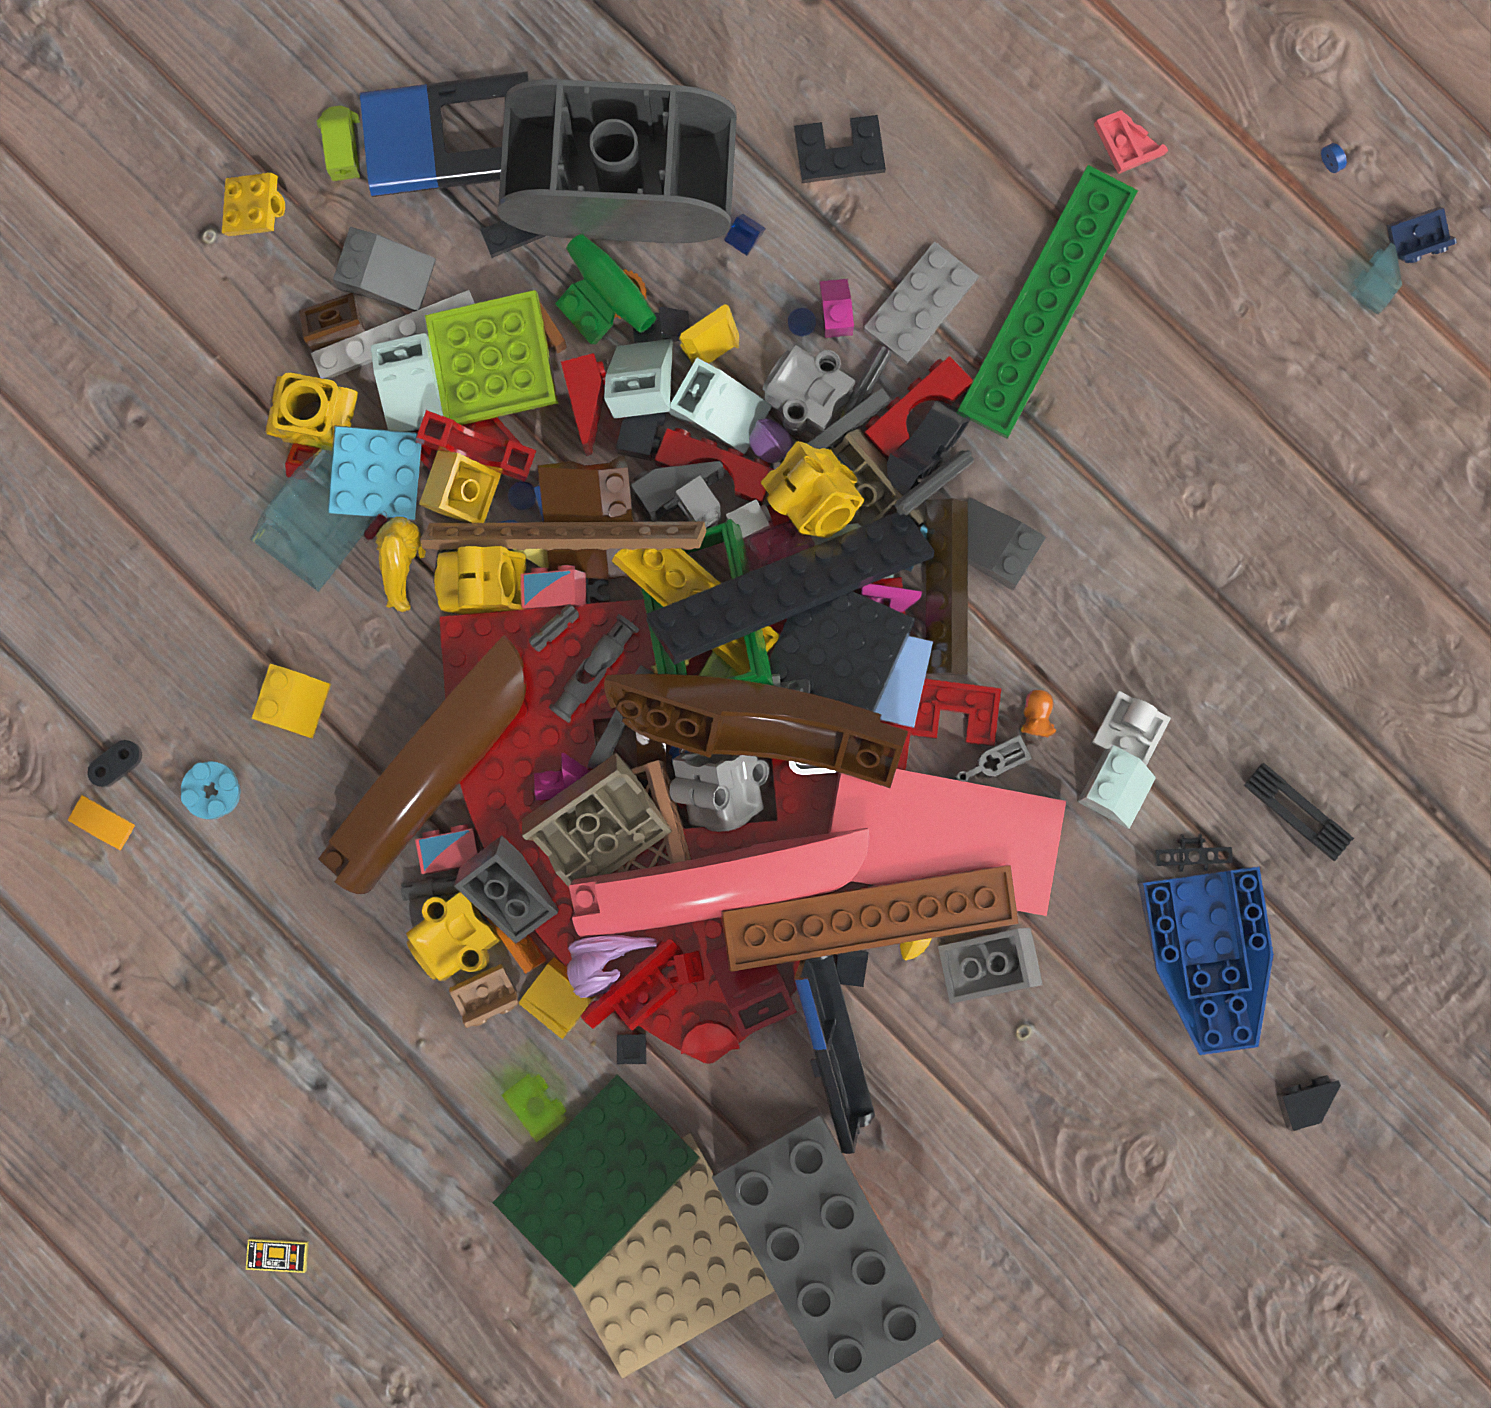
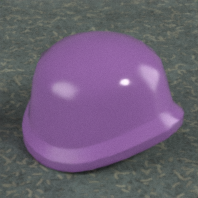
(770, 441)

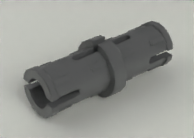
(428, 888)

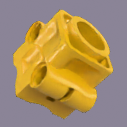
(293, 393)
(813, 490)
(479, 580)
(445, 943)

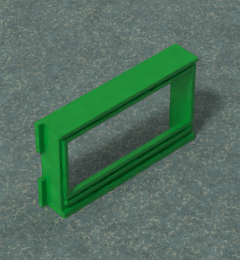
(738, 563)

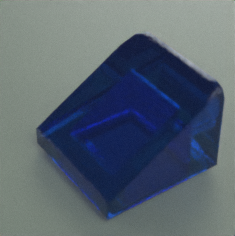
(744, 234)

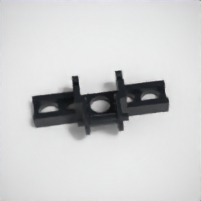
(1203, 854)

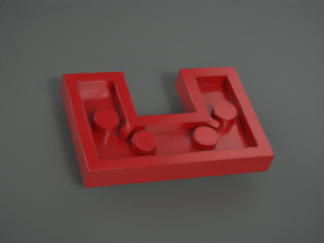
(977, 701)

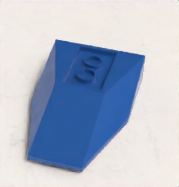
(1212, 954)

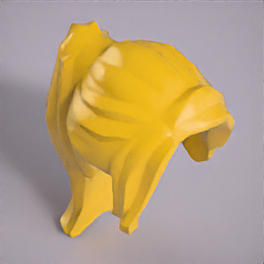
(397, 546)

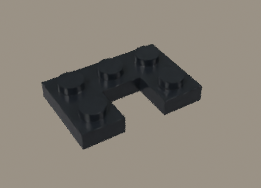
(824, 164)

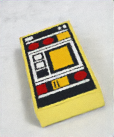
(277, 1255)

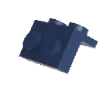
(1421, 235)

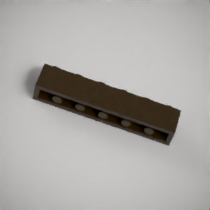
(947, 586)

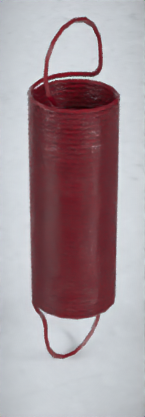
(374, 527)

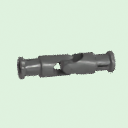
(603, 656)

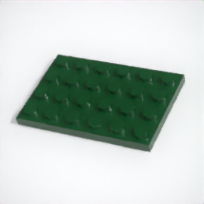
(596, 1181)

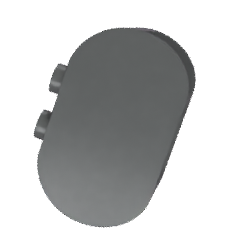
(617, 161)

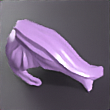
(592, 954)

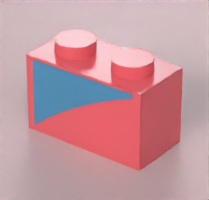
(553, 588)
(447, 850)

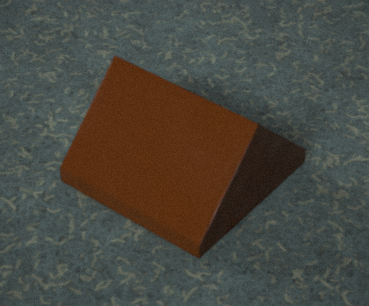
(331, 322)

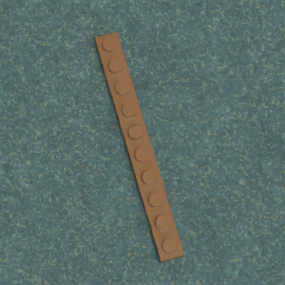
(566, 535)

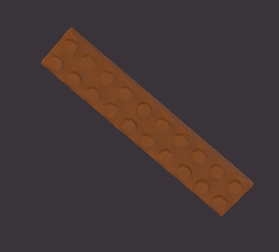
(869, 917)

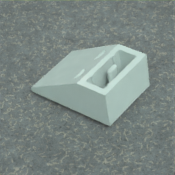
(639, 379)
(406, 381)
(718, 406)

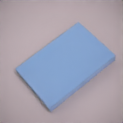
(904, 689)

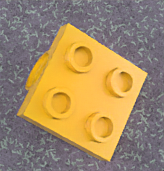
(251, 204)

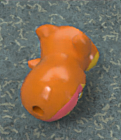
(1037, 711)

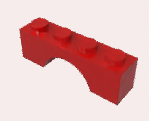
(944, 383)
(681, 449)
(497, 454)

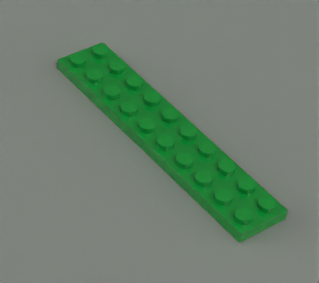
(1047, 301)

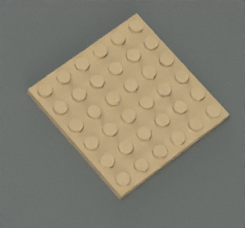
(673, 1274)

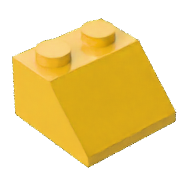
(460, 488)
(291, 701)

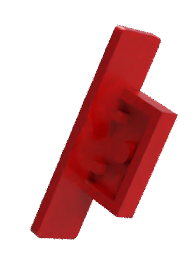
(638, 992)

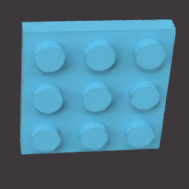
(374, 472)

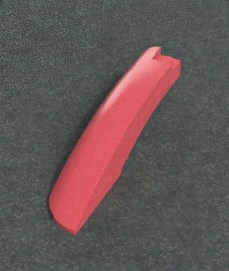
(717, 883)

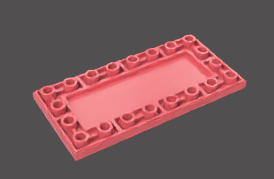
(949, 827)

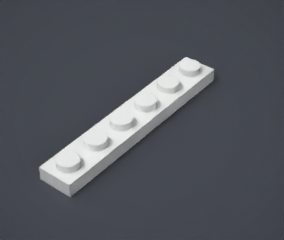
(357, 349)

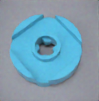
(194, 795)

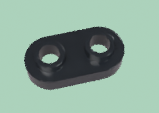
(114, 764)

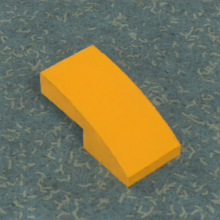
(101, 822)

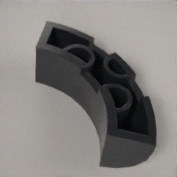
(922, 451)

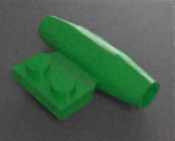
(601, 293)

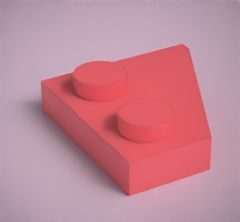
(1127, 142)

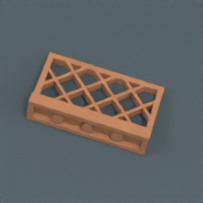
(660, 789)

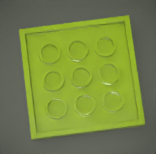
(491, 358)

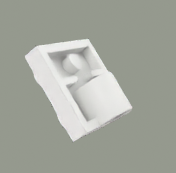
(1131, 727)

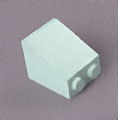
(1117, 786)

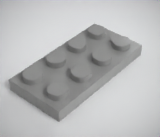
(921, 303)

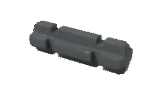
(554, 627)

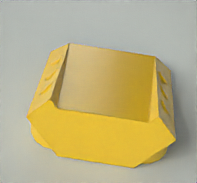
(710, 336)
(553, 999)

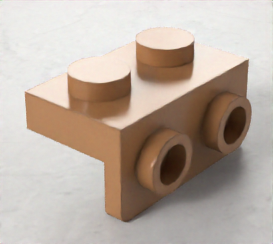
(484, 996)

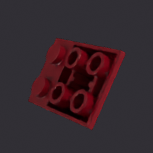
(753, 995)

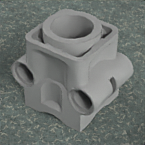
(804, 389)
(719, 789)

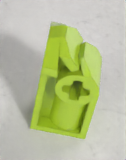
(339, 142)

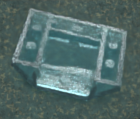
(301, 530)

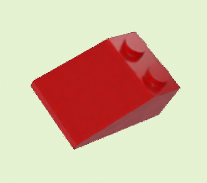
(586, 391)

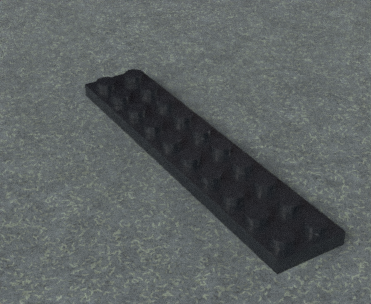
(788, 586)

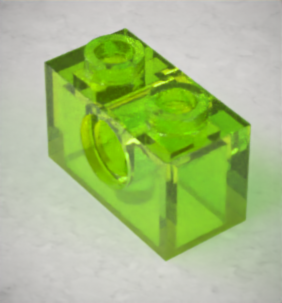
(518, 1100)

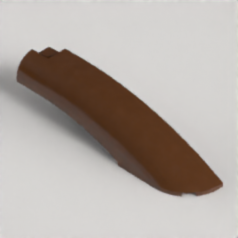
(757, 721)
(427, 770)

